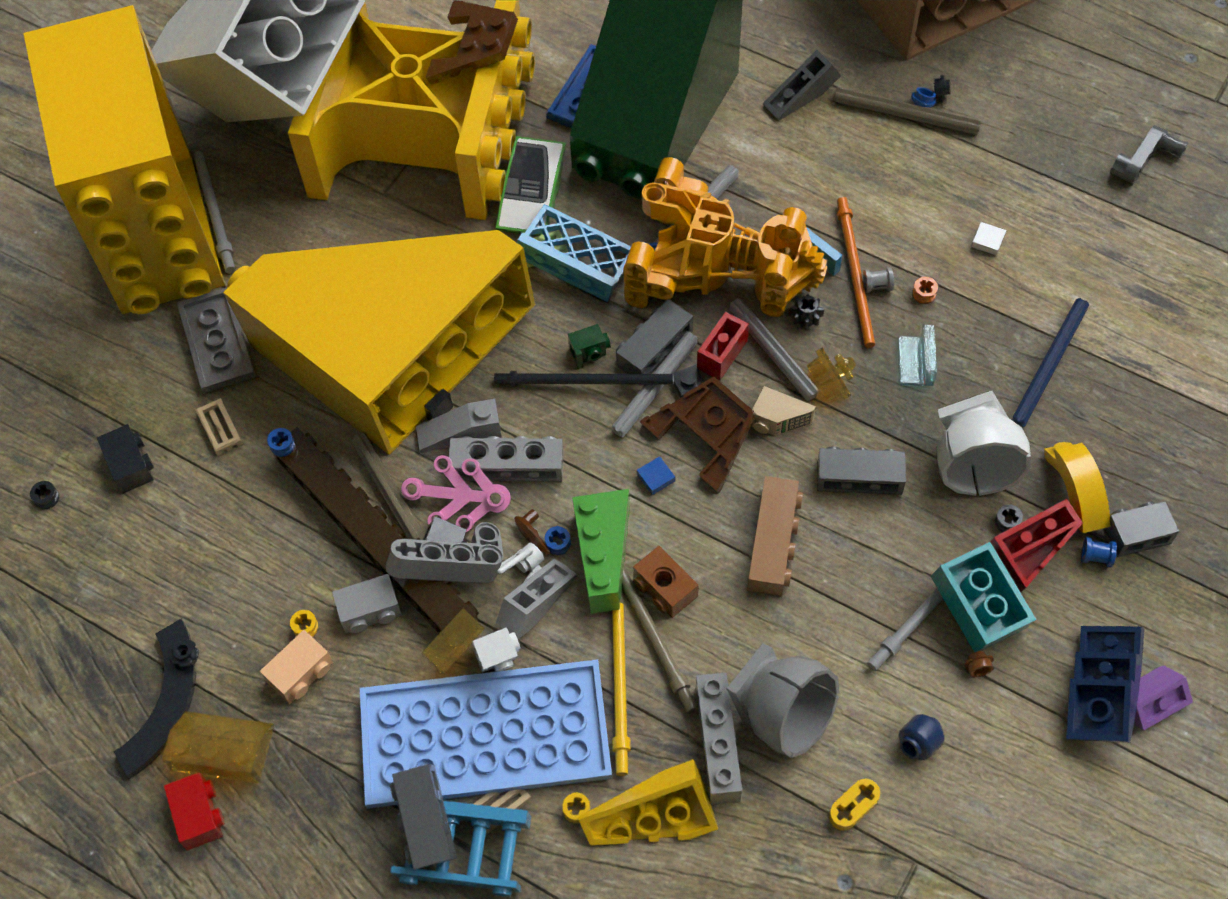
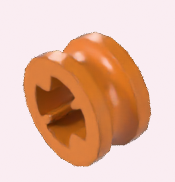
(925, 282)

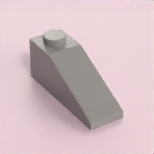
(471, 420)
(534, 597)

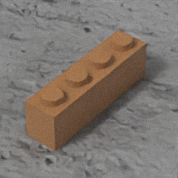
(773, 536)

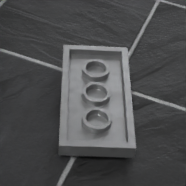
(215, 341)

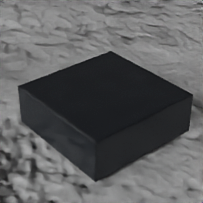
(438, 405)

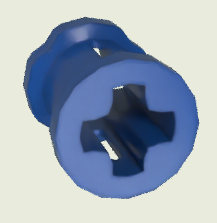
(1098, 552)

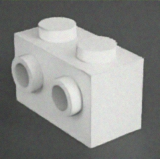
(496, 650)

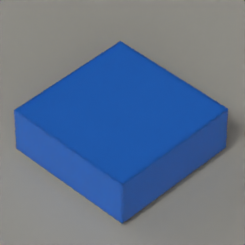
(656, 475)

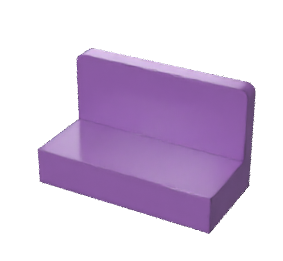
(1160, 696)

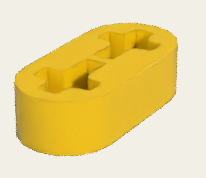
(849, 799)

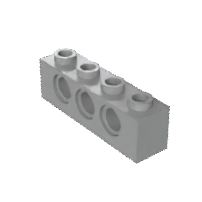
(518, 467)
(718, 739)

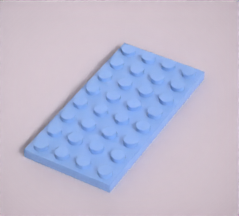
(487, 731)

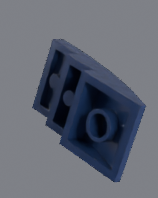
(1105, 684)

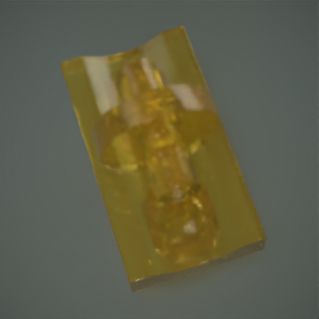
(835, 386)

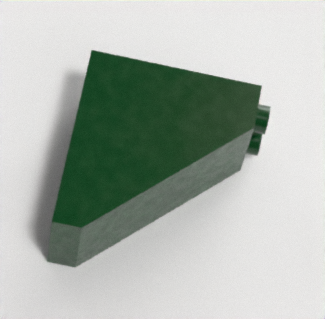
(653, 86)

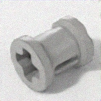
(878, 280)

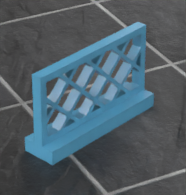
(566, 265)

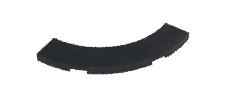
(172, 704)

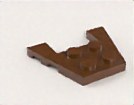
(483, 42)
(716, 418)

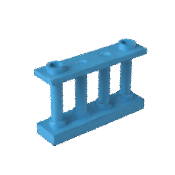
(481, 817)

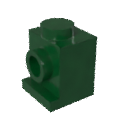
(588, 344)

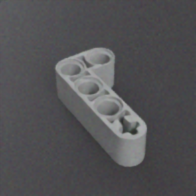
(449, 560)

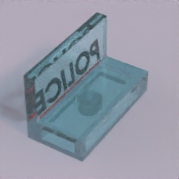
(918, 358)

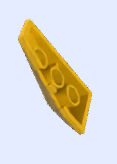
(659, 807)

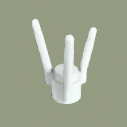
(525, 559)

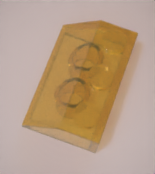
(218, 746)

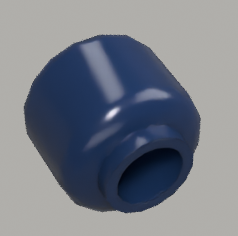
(921, 737)

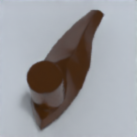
(530, 533)

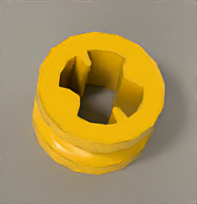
(302, 615)
(569, 801)

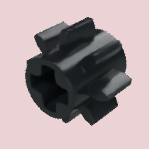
(807, 311)

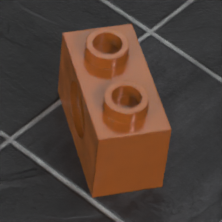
(659, 567)

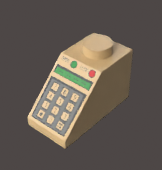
(780, 413)

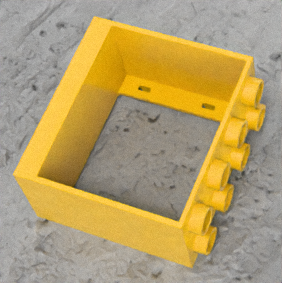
(122, 160)

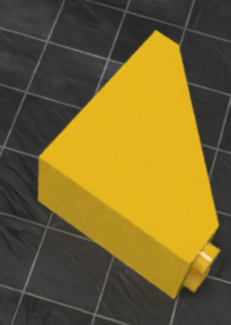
(383, 321)

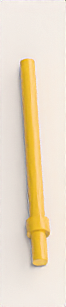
(620, 743)

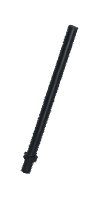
(514, 378)

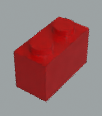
(722, 346)
(194, 810)

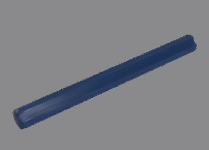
(1050, 362)

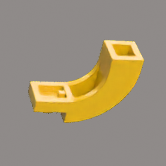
(1082, 483)

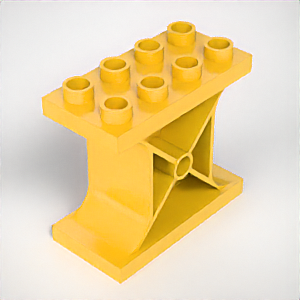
(387, 111)

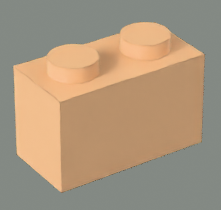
(297, 667)

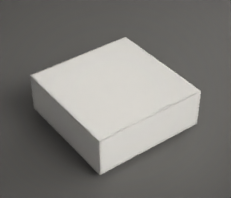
(988, 238)

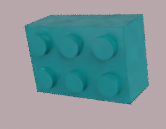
(982, 597)

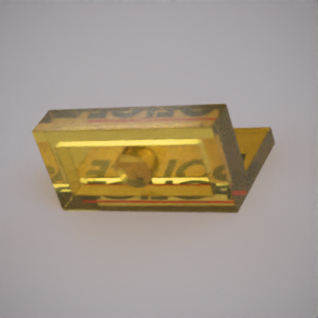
(453, 641)

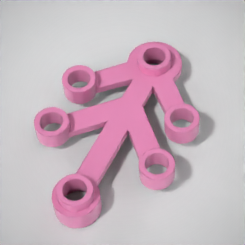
(461, 493)

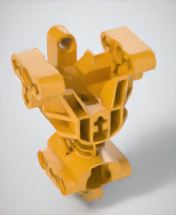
(705, 246)

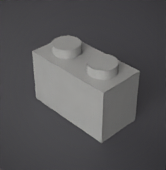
(366, 604)

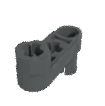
(1131, 168)

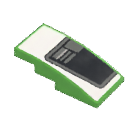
(530, 183)

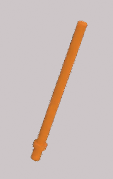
(845, 216)

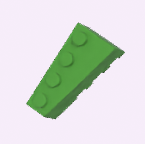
(602, 541)

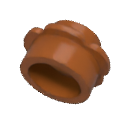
(979, 664)

